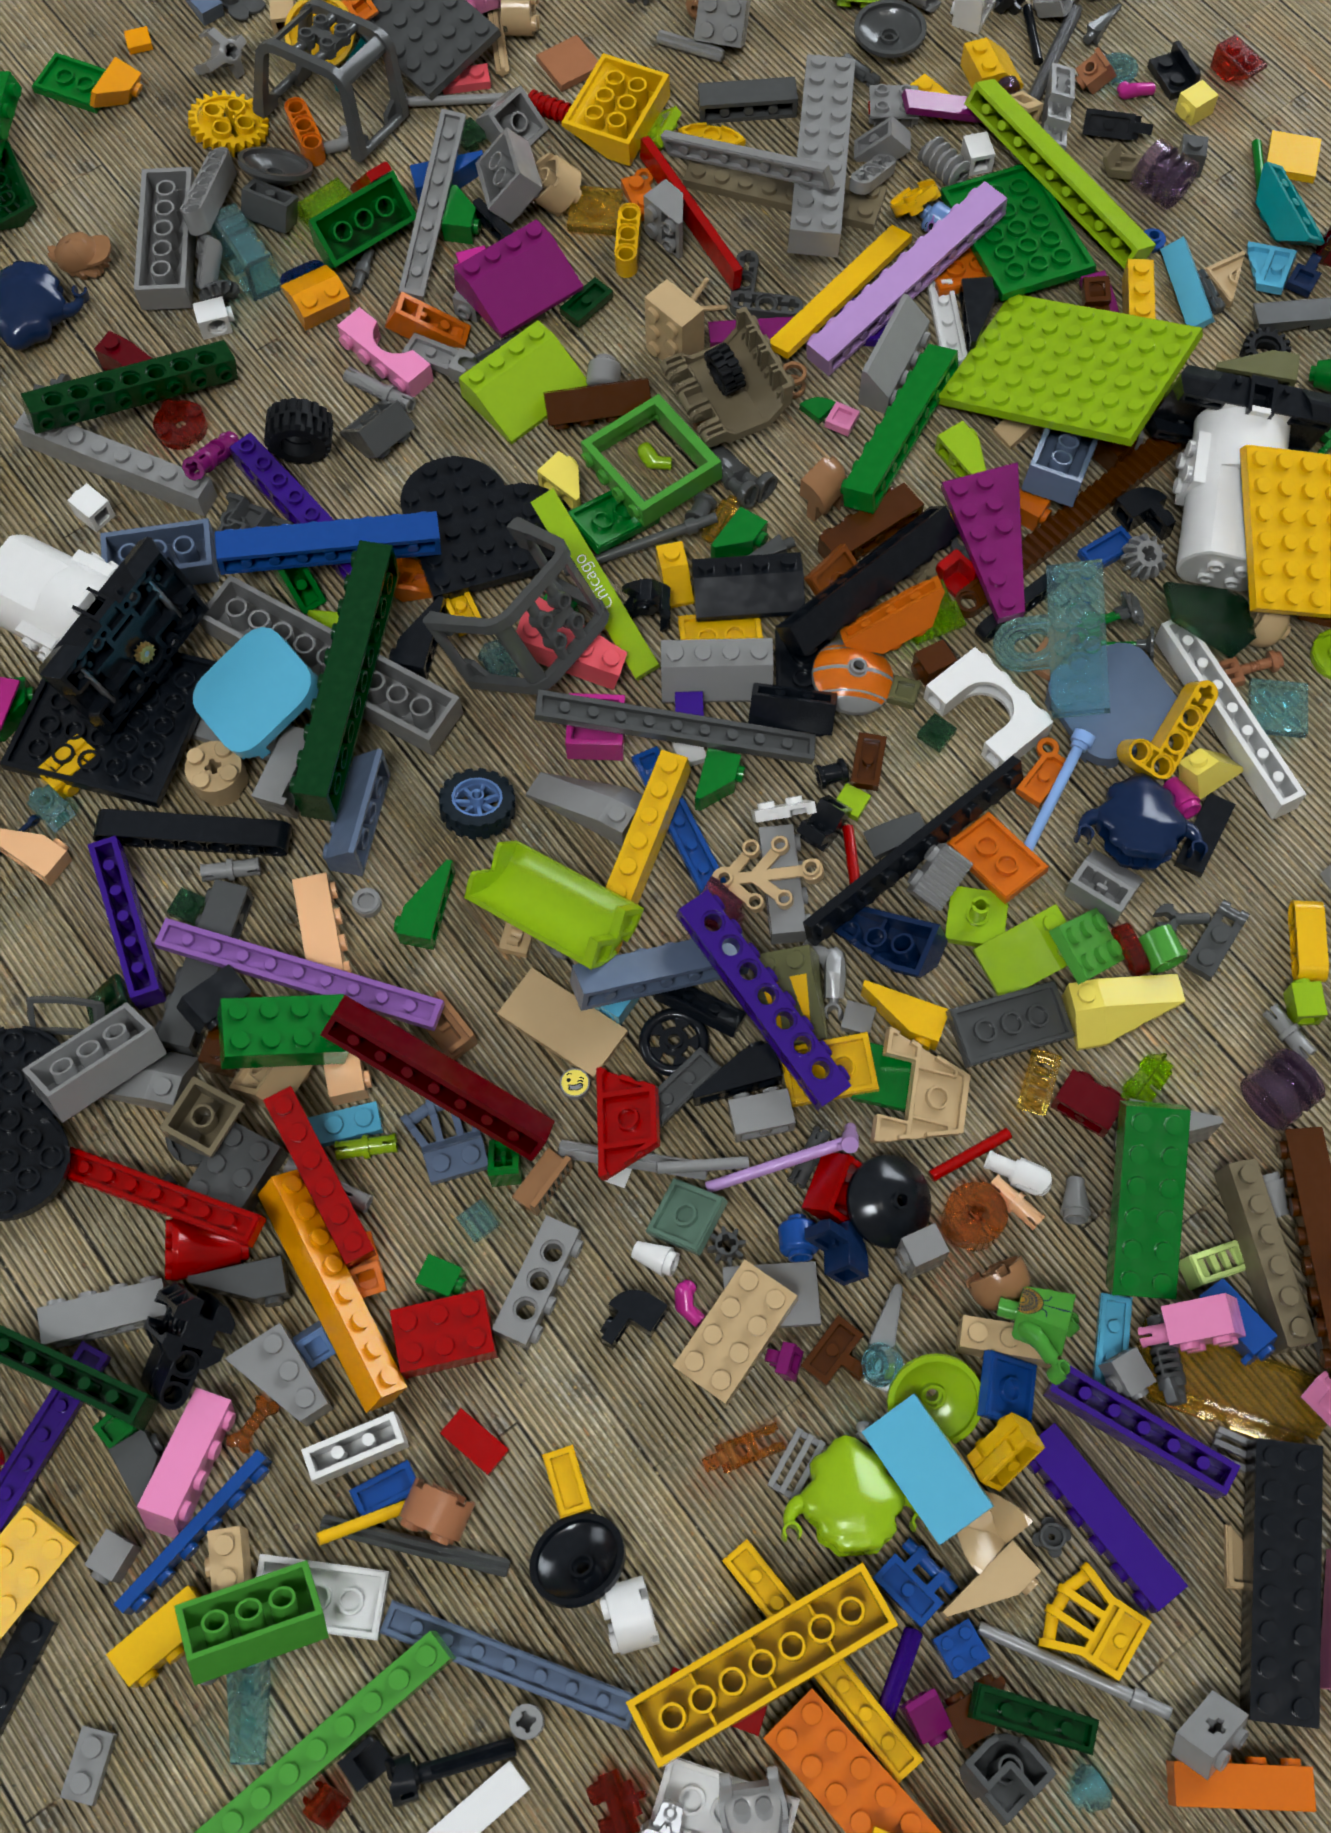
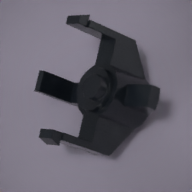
(647, 598)

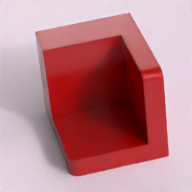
(956, 571)

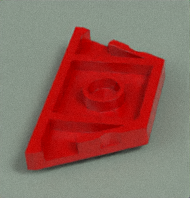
(625, 1121)

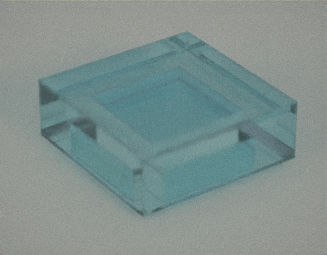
(477, 1221)

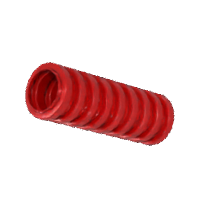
(548, 106)

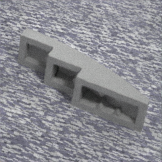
(1058, 102)

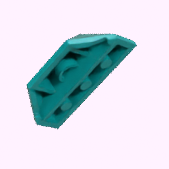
(1284, 209)

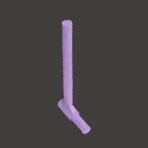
(848, 1142)

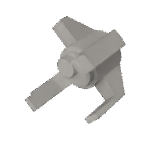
(223, 53)

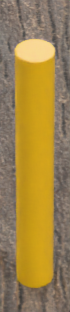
(359, 1523)

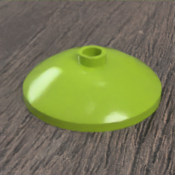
(956, 1395)

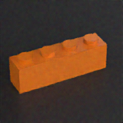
(1244, 1786)

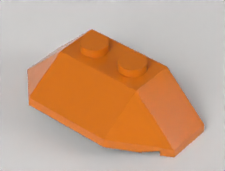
(896, 619)

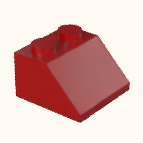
(829, 1187)

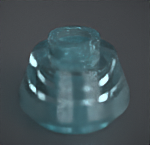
(881, 1364)
(1089, 1789)

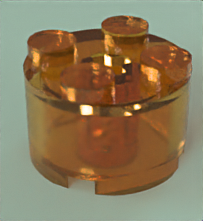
(982, 1201)

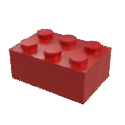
(443, 1334)

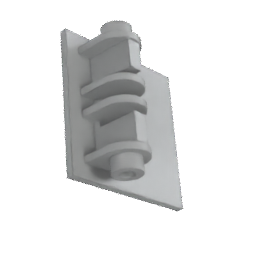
(888, 102)

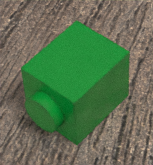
(441, 1277)

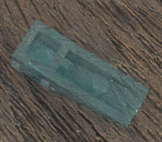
(248, 1713)

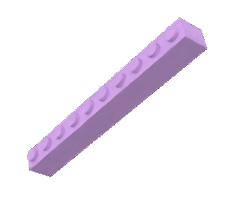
(908, 275)

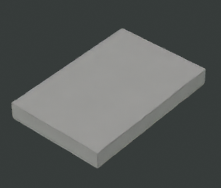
(798, 1278)

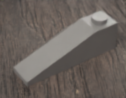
(592, 804)
(158, 1084)

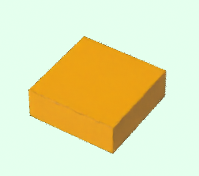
(138, 40)

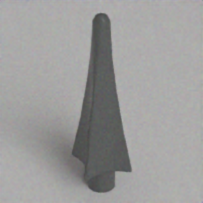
(1097, 27)
(775, 546)

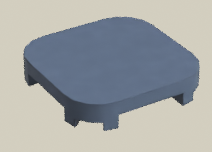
(1137, 705)

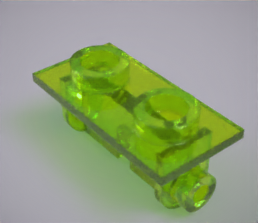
(1153, 1071)

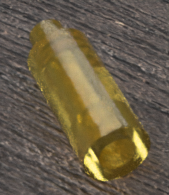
(724, 513)

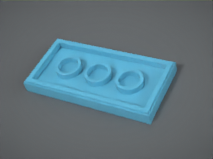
(927, 1469)

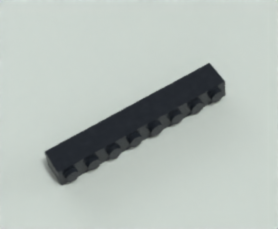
(867, 581)

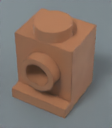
(1095, 72)

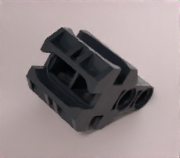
(183, 1342)

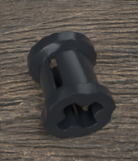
(831, 773)

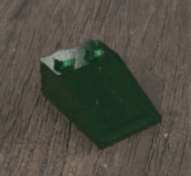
(1211, 615)

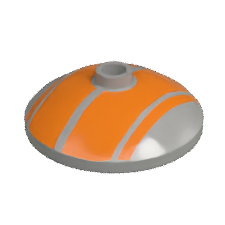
(857, 690)

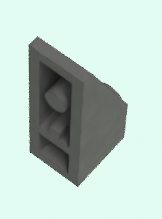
(255, 1282)

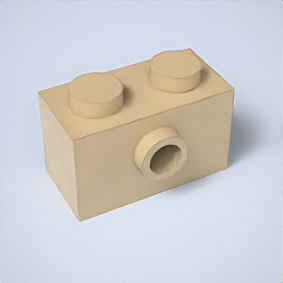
(228, 1557)

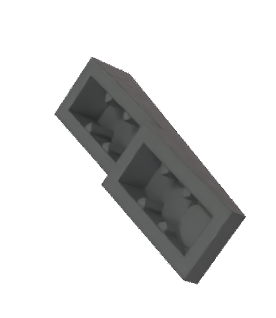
(1293, 314)

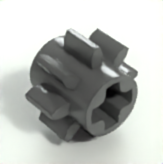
(732, 1241)

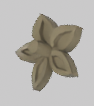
(926, 571)

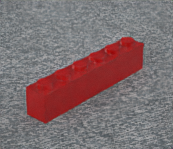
(320, 1177)

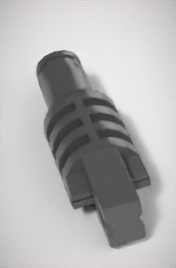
(1168, 1368)

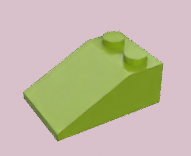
(1022, 953)

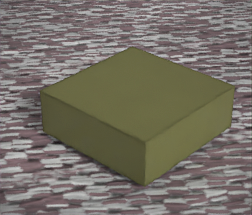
(904, 692)

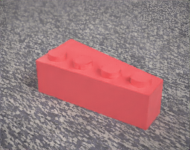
(597, 664)

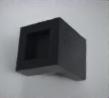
(365, 1762)

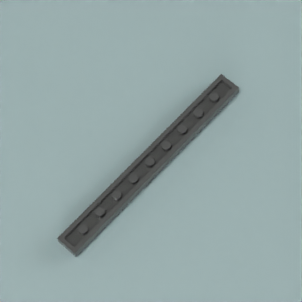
(674, 726)

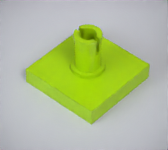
(974, 917)

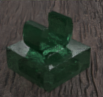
(472, 135)

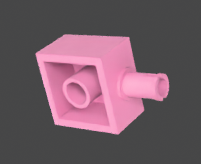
(1197, 1323)

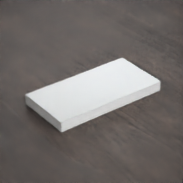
(348, 1595)
(699, 1793)

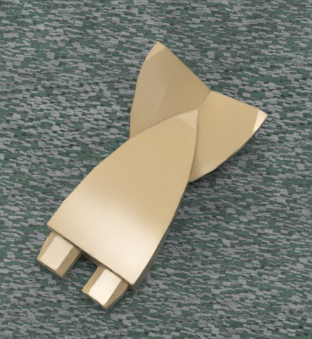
(992, 1530)

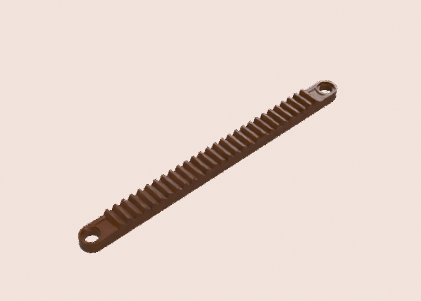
(1086, 509)

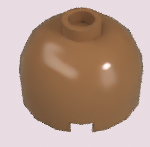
(1002, 1280)

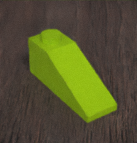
(960, 450)

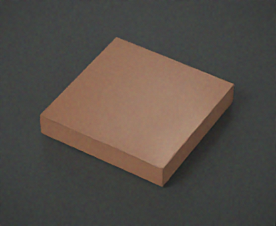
(567, 62)

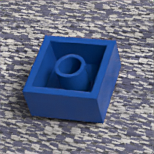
(960, 1648)

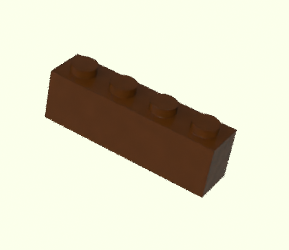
(595, 402)
(867, 531)

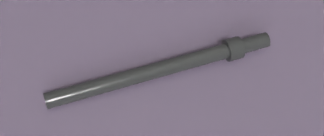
(689, 527)

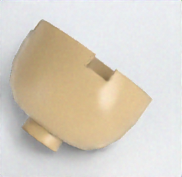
(1269, 628)

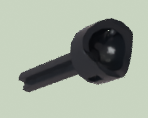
(407, 1776)

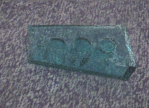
(245, 253)

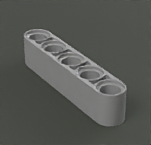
(208, 191)

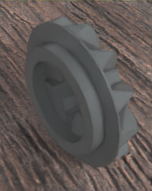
(224, 288)

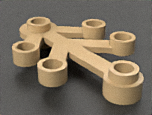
(762, 874)

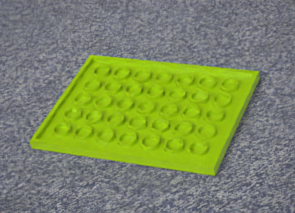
(1071, 368)

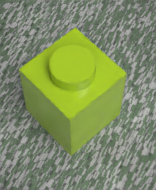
(1305, 1002)

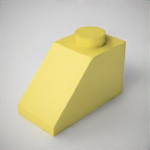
(563, 475)
(1207, 771)

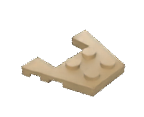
(934, 1097)

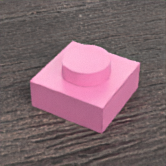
(842, 419)

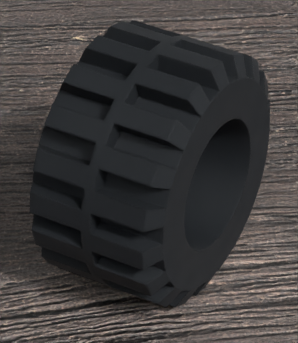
(298, 431)

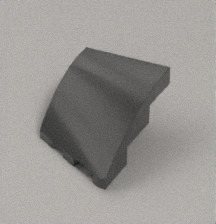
(243, 515)

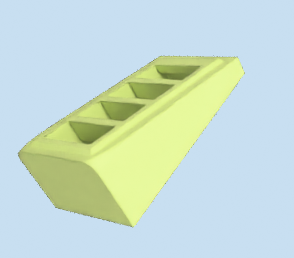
(1196, 1272)

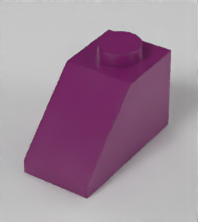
(926, 1717)

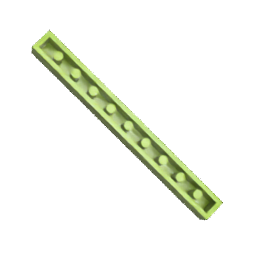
(1058, 172)

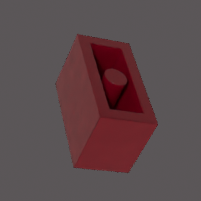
(1088, 1102)

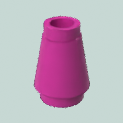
(1185, 799)

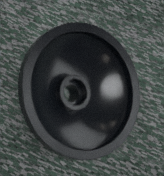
(874, 1204)
(567, 1550)

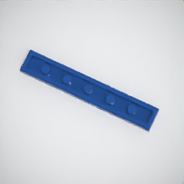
(682, 829)

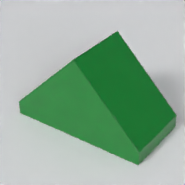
(503, 1165)

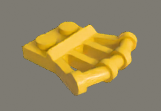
(1112, 1638)

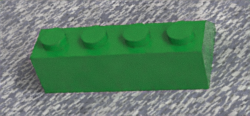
(361, 220)

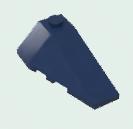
(896, 941)

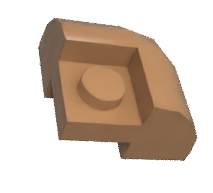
(822, 487)

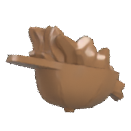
(81, 254)

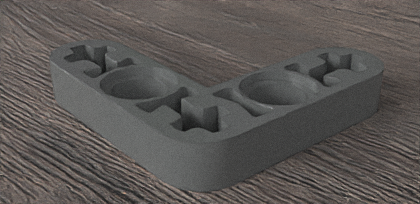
(749, 296)

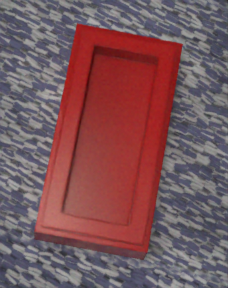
(474, 1441)

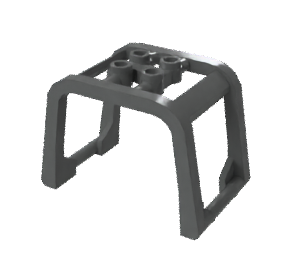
(343, 77)
(547, 623)

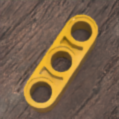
(627, 240)
(1308, 940)

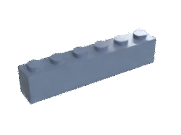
(644, 974)

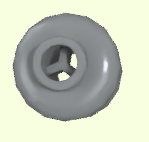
(603, 370)

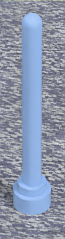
(1080, 742)

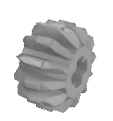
(1143, 557)

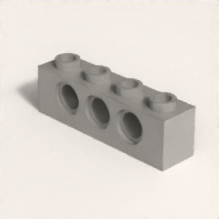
(551, 1235)

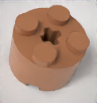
(436, 1511)

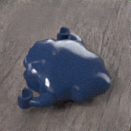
(33, 304)
(1140, 824)

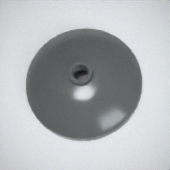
(890, 28)
(275, 165)

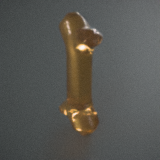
(242, 1438)

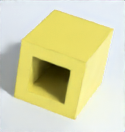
(1196, 102)

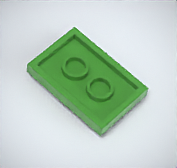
(1087, 945)

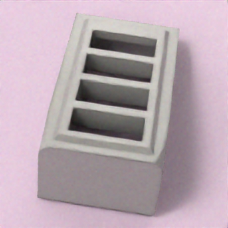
(887, 1324)

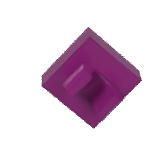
(786, 1360)

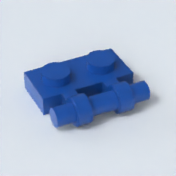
(908, 1589)

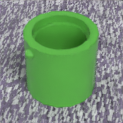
(1163, 949)

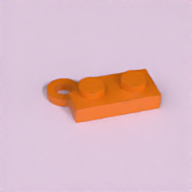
(636, 187)
(1043, 774)

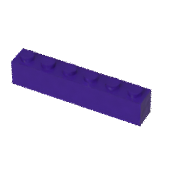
(127, 923)
(1144, 1433)
(1105, 1522)

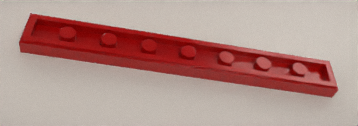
(693, 216)
(165, 1198)

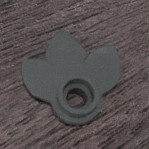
(242, 8)

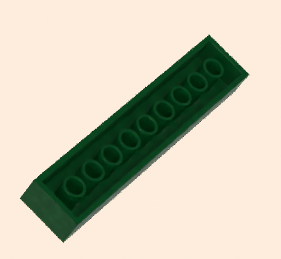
(345, 681)

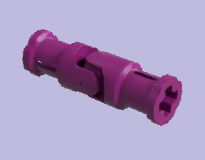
(209, 456)

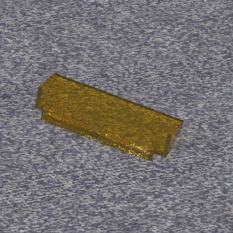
(1251, 1399)

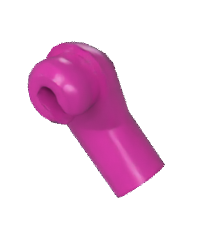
(1133, 90)

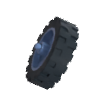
(473, 820)

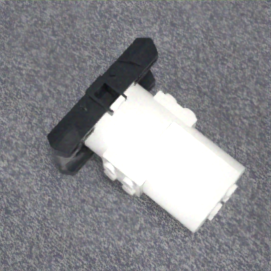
(1215, 418)
(97, 623)

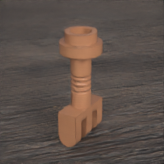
(1273, 661)

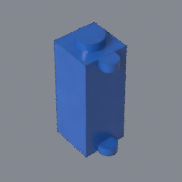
(1259, 1336)

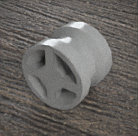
(532, 1720)

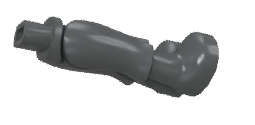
(741, 482)

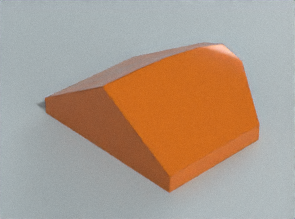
(411, 581)

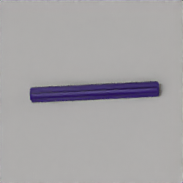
(899, 1673)

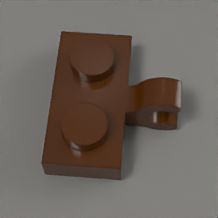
(835, 1352)

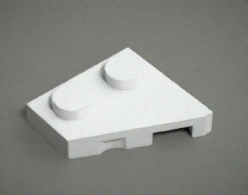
(793, 806)

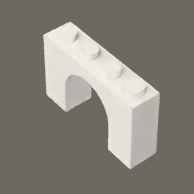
(977, 675)

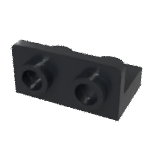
(1174, 71)

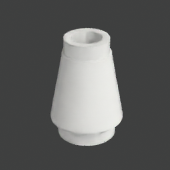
(656, 1257)

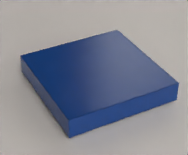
(1006, 1386)

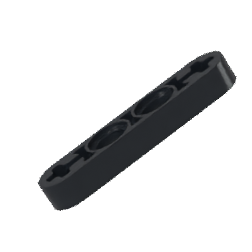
(1033, 595)

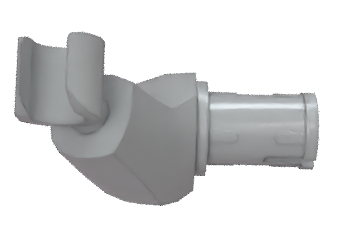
(834, 976)

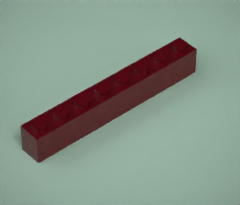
(438, 1078)

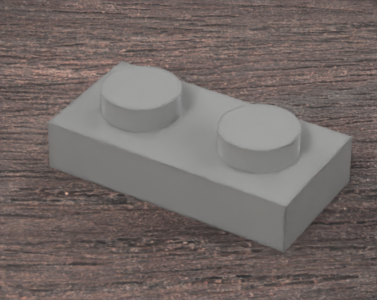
(88, 1765)

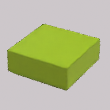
(855, 799)

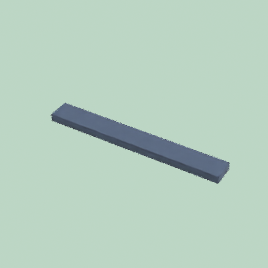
(513, 1665)

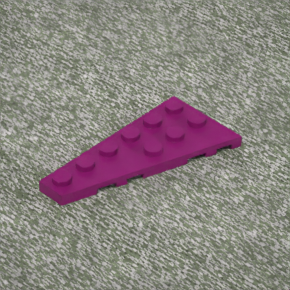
(990, 527)

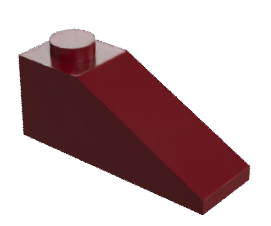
(117, 352)

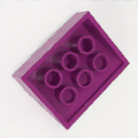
(517, 278)

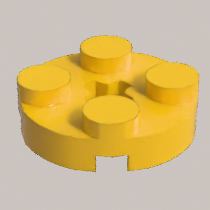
(913, 200)

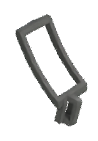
(97, 1007)

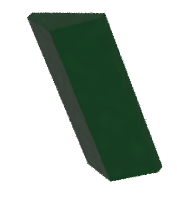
(15, 195)

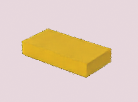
(566, 1482)

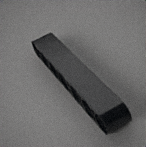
(194, 832)

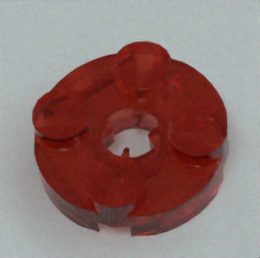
(175, 412)

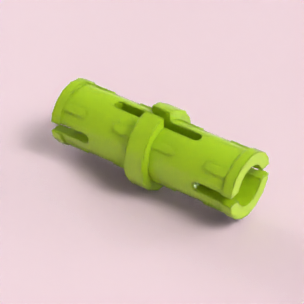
(366, 1146)

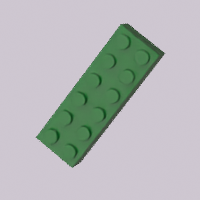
(1148, 1199)

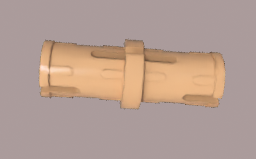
(1017, 1203)

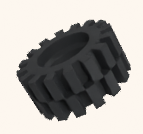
(1264, 340)
(725, 369)

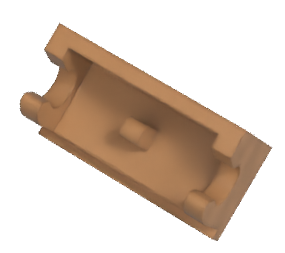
(452, 1032)

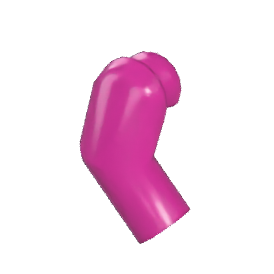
(684, 1303)

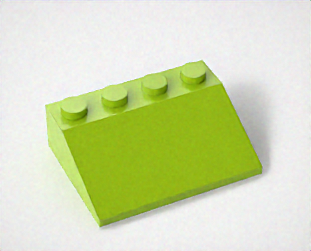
(511, 381)

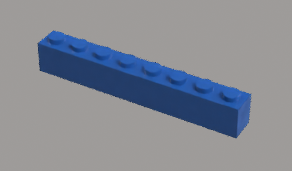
(324, 542)

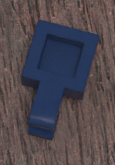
(1305, 277)

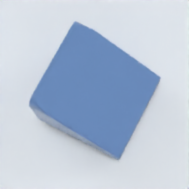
(314, 1344)

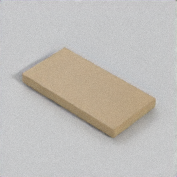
(556, 1022)

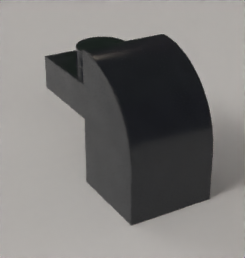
(1144, 506)
(826, 824)
(632, 1308)

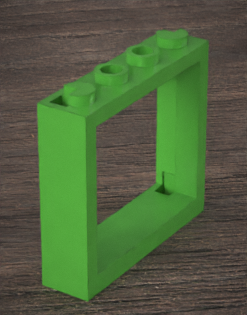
(654, 409)

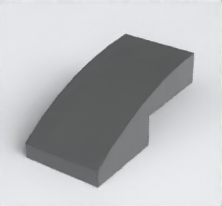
(891, 834)

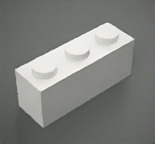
(355, 1448)

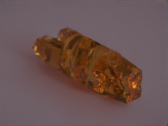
(726, 1451)

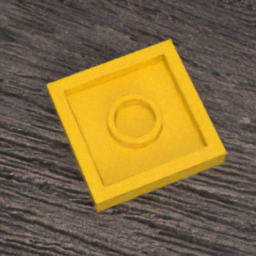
(1296, 154)

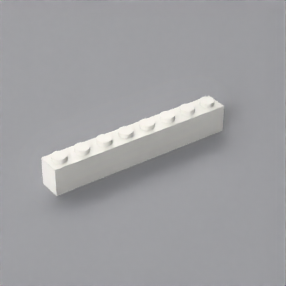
(1233, 721)

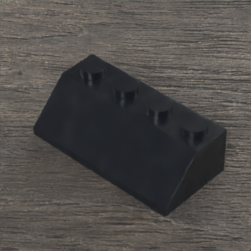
(747, 586)

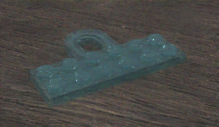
(1076, 640)

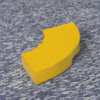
(717, 133)

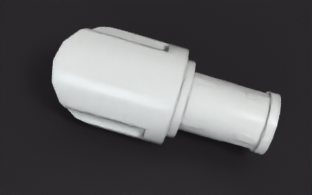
(1021, 1173)

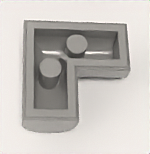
(209, 258)

